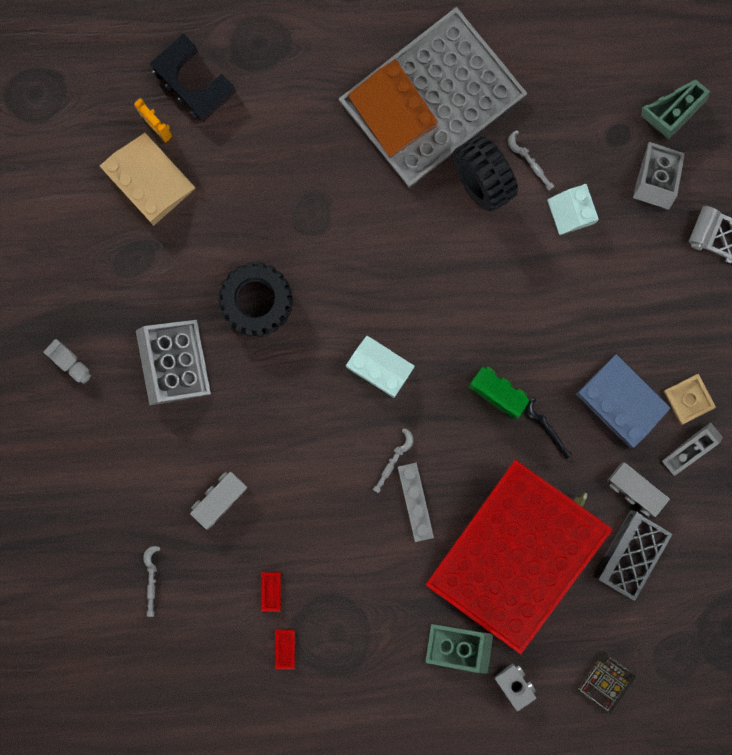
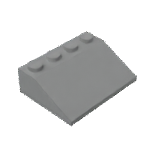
(172, 362)

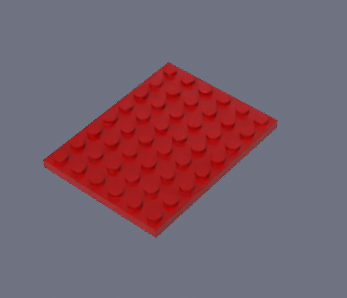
(518, 556)

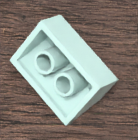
(380, 366)

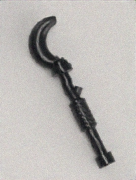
(541, 419)

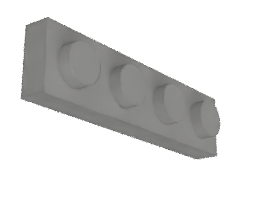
(415, 502)

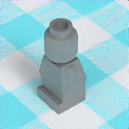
(67, 361)

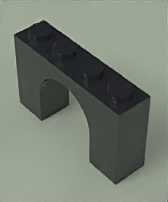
(202, 102)

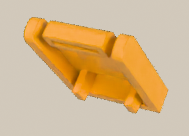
(161, 129)

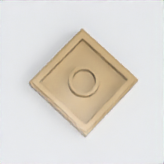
(689, 399)

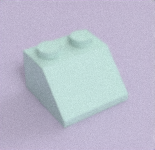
(573, 209)

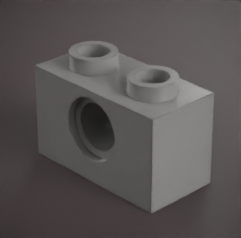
(505, 680)

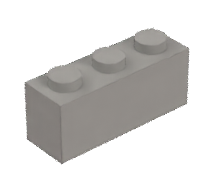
(637, 490)
(218, 499)

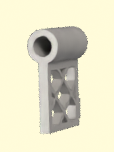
(706, 229)

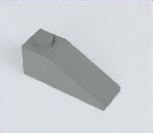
(693, 449)

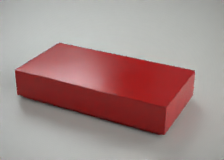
(270, 591)
(284, 649)

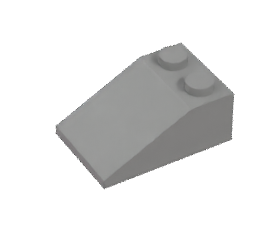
(659, 176)

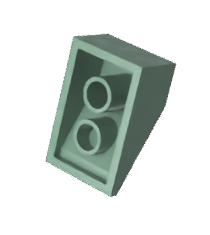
(459, 648)

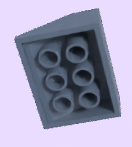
(623, 401)

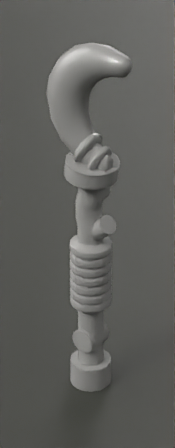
(524, 152)
(399, 451)
(151, 569)

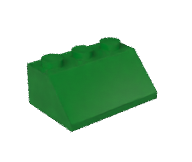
(499, 392)

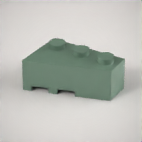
(675, 109)

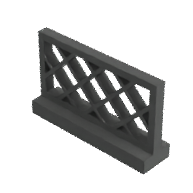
(617, 550)

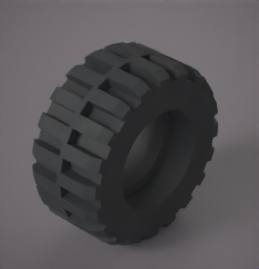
(485, 173)
(237, 281)

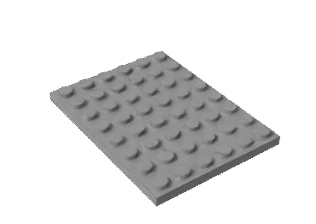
(460, 85)

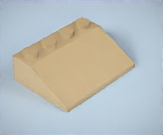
(147, 178)

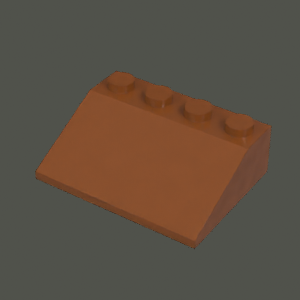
(393, 108)

